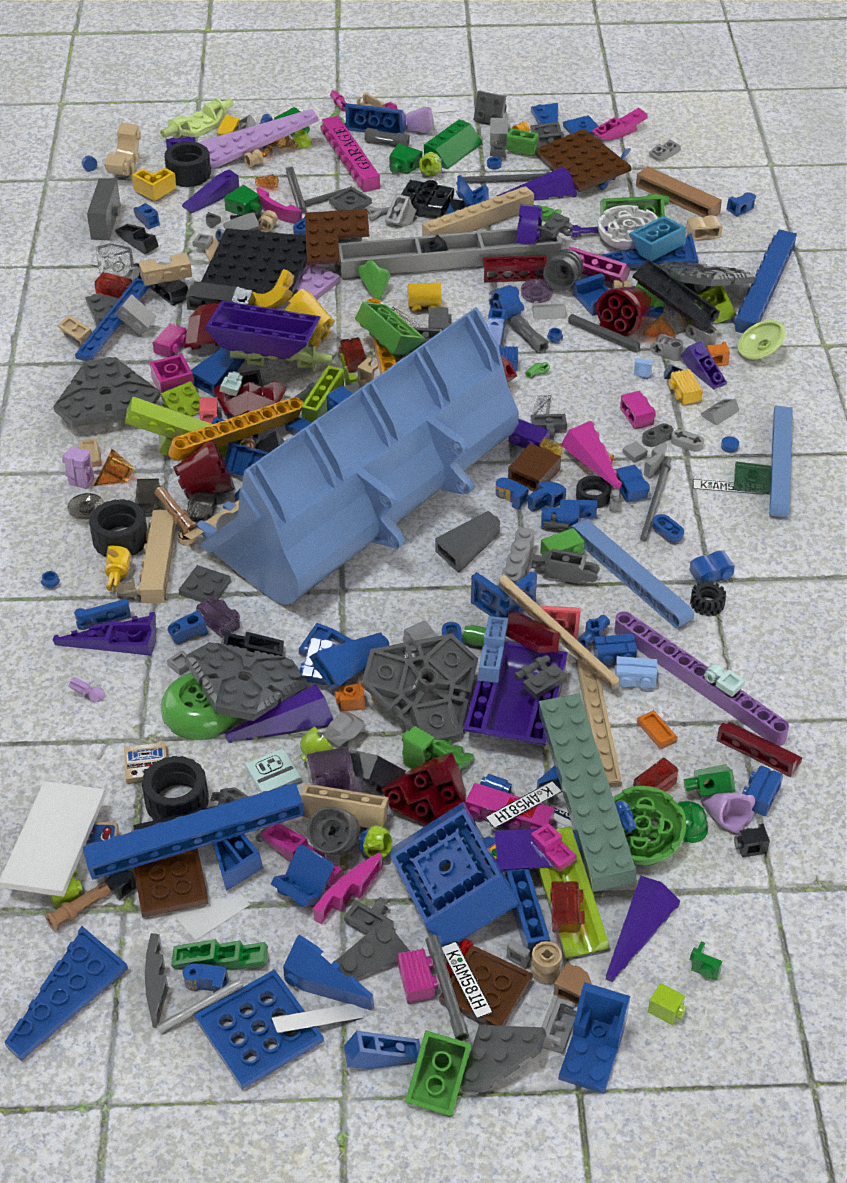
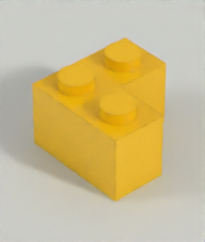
(154, 184)

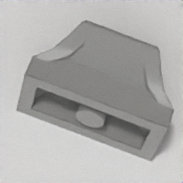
(401, 211)
(343, 728)

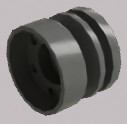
(563, 269)
(322, 829)

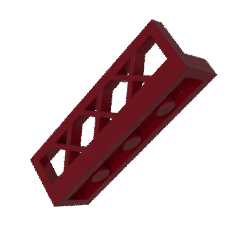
(515, 265)
(532, 633)
(758, 748)

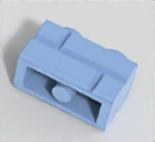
(636, 672)

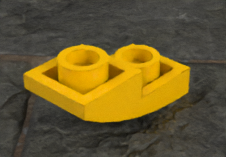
(228, 125)

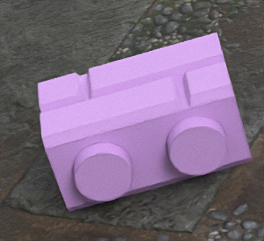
(78, 467)

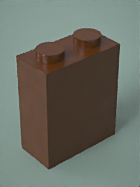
(534, 467)

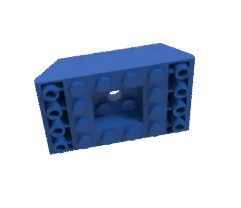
(468, 893)

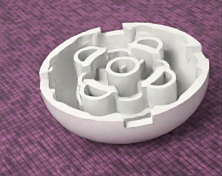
(628, 219)

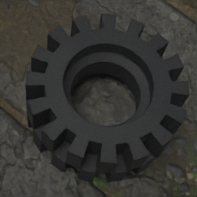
(708, 590)

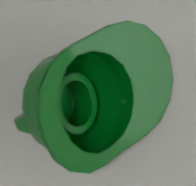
(695, 821)

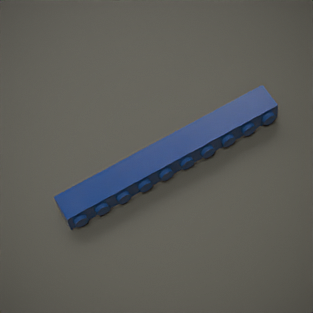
(765, 280)
(193, 831)

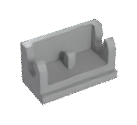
(558, 1024)

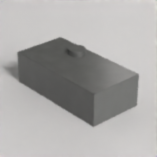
(103, 209)

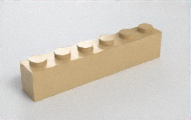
(157, 557)

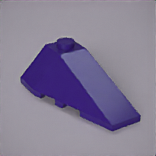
(213, 191)

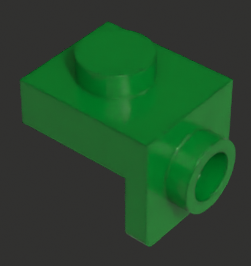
(704, 964)

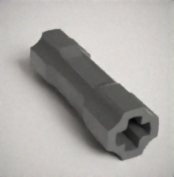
(376, 136)
(536, 340)

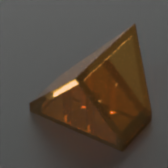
(658, 327)
(114, 470)

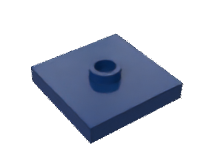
(576, 124)

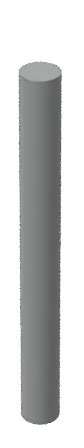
(200, 1005)

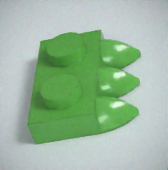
(444, 747)

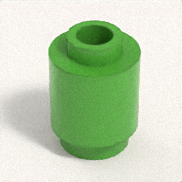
(474, 635)

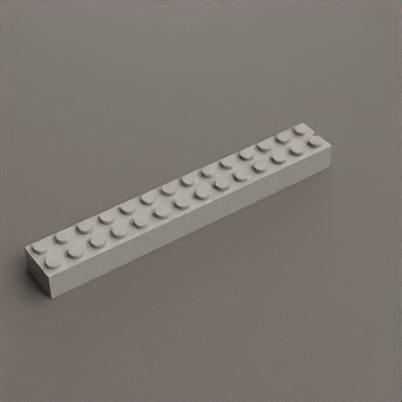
(464, 250)

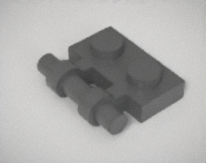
(542, 682)

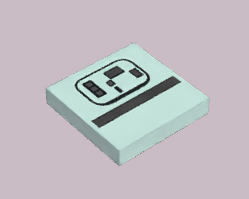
(272, 771)

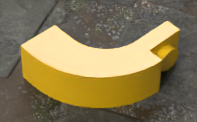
(279, 294)

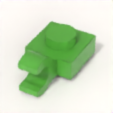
(548, 213)

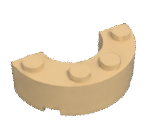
(127, 151)

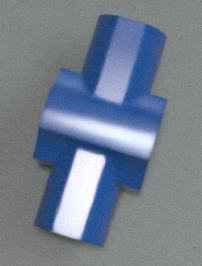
(594, 628)

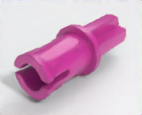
(338, 99)

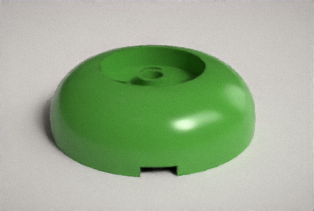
(192, 722)
(658, 806)

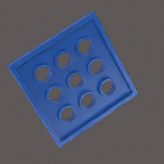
(267, 1059)

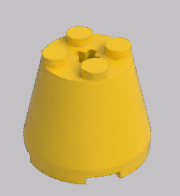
(306, 303)

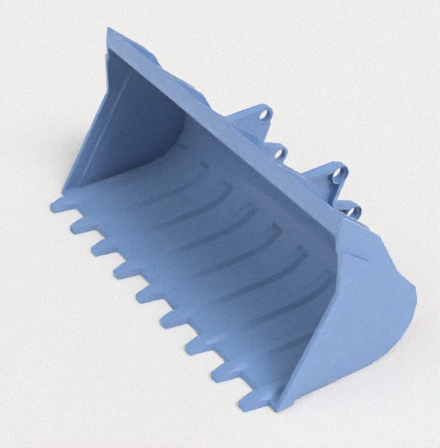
(369, 463)

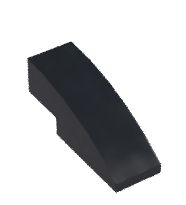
(137, 237)
(254, 642)

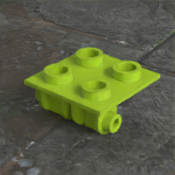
(182, 399)

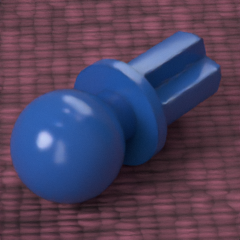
(625, 815)

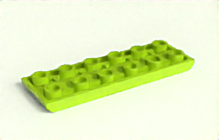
(592, 933)

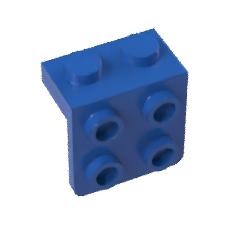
(471, 197)
(304, 877)

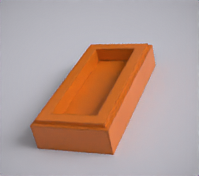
(657, 729)

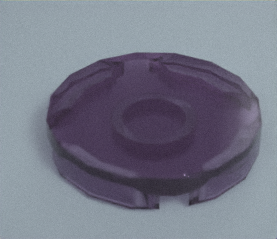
(536, 291)

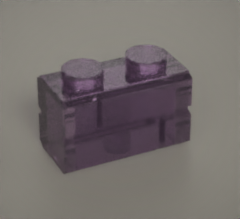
(219, 616)

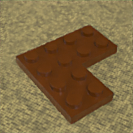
(327, 227)

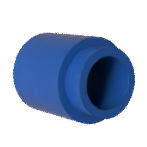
(496, 783)

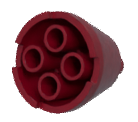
(623, 309)
(204, 472)

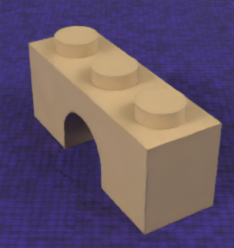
(155, 273)

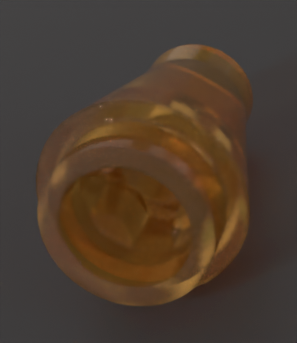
(269, 181)

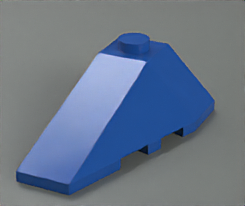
(316, 975)

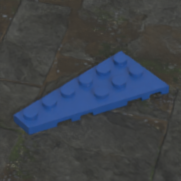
(633, 259)
(70, 986)

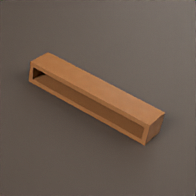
(678, 192)

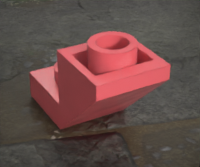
(208, 409)

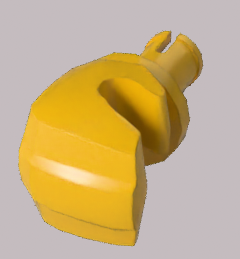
(117, 566)

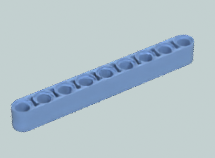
(781, 461)
(634, 575)

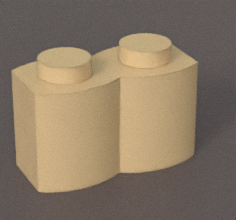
(704, 227)

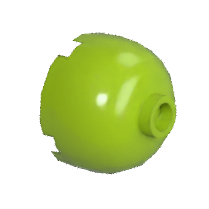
(312, 742)

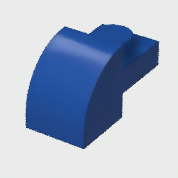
(547, 494)

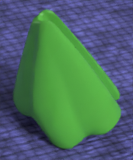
(374, 278)

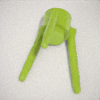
(349, 378)

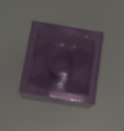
(331, 769)

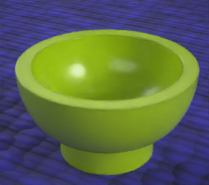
(302, 139)

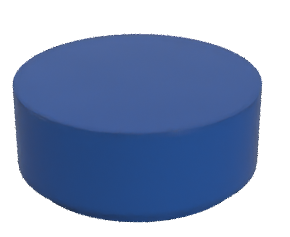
(89, 163)
(494, 163)
(730, 444)

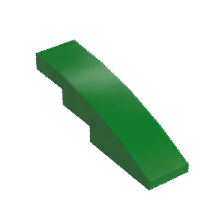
(229, 955)

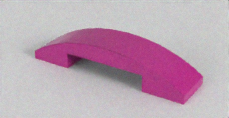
(287, 214)

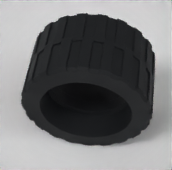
(189, 162)
(118, 514)
(171, 772)

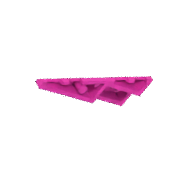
(586, 446)

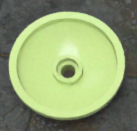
(761, 339)

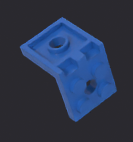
(494, 600)

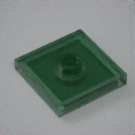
(752, 477)

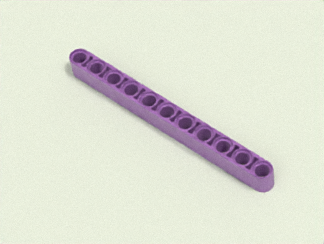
(692, 672)

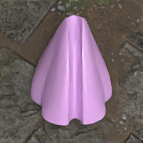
(420, 120)
(730, 809)

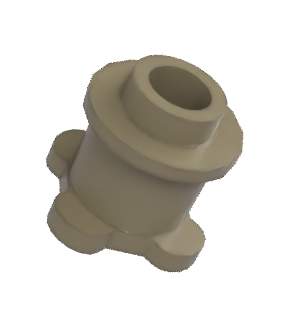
(127, 590)

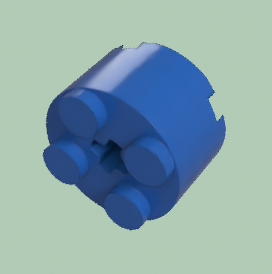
(507, 298)

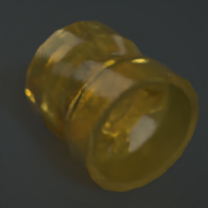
(556, 447)

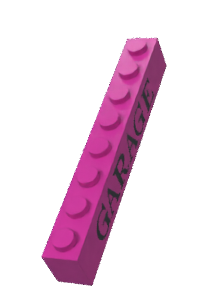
(350, 154)

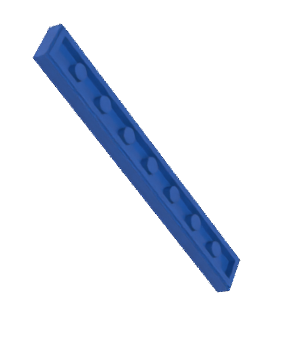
(109, 323)

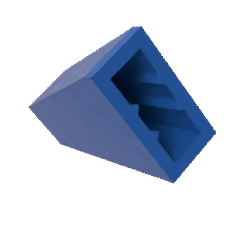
(214, 369)
(345, 660)

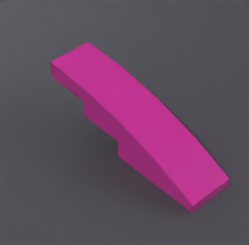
(286, 842)
(351, 884)

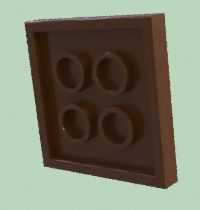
(171, 884)
(500, 982)

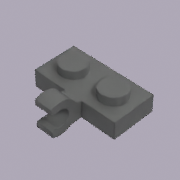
(556, 225)
(550, 422)
(367, 918)

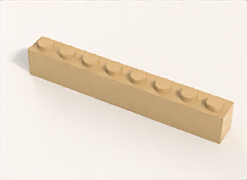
(480, 214)

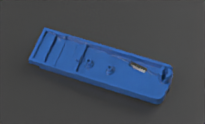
(241, 457)

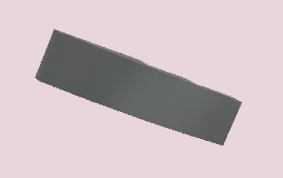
(155, 982)

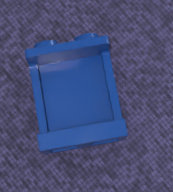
(589, 290)

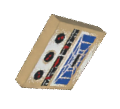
(140, 757)

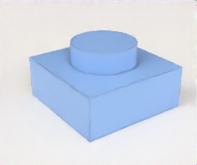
(643, 368)

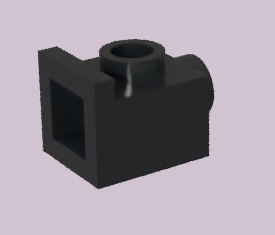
(435, 245)
(752, 841)
(121, 883)

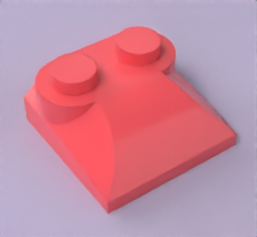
(565, 616)

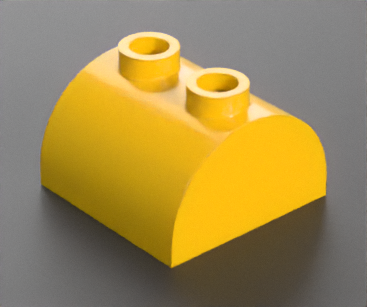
(424, 295)

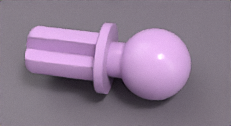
(95, 694)

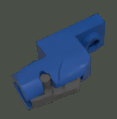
(568, 513)

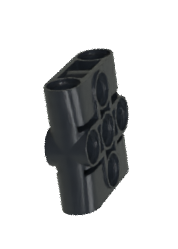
(428, 197)

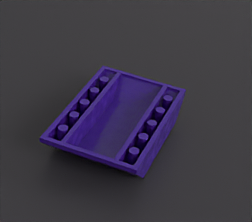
(261, 329)
(505, 706)

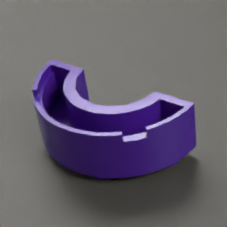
(529, 219)

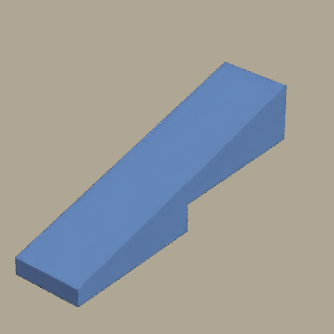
(493, 649)

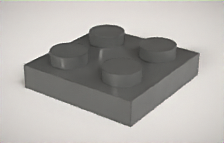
(350, 199)
(204, 583)

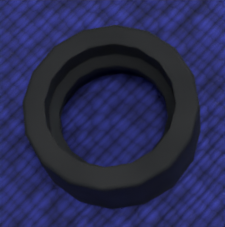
(593, 482)

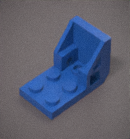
(595, 1038)

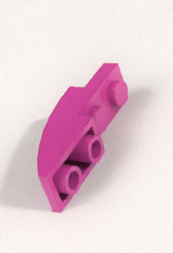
(620, 127)

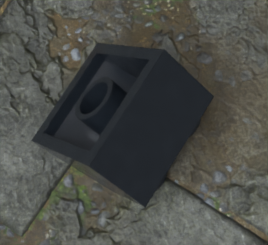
(374, 770)

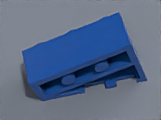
(237, 859)

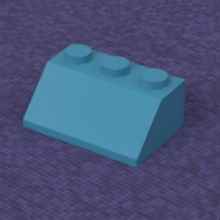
(658, 238)

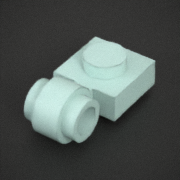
(231, 384)
(727, 682)

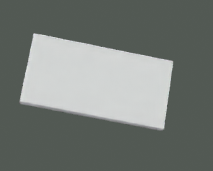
(52, 839)

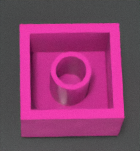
(170, 372)

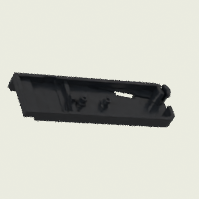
(676, 295)

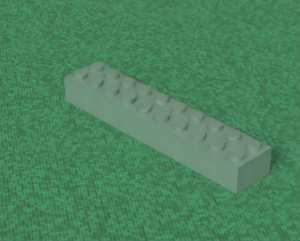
(587, 793)

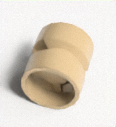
(546, 962)

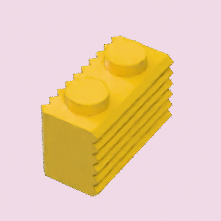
(685, 387)

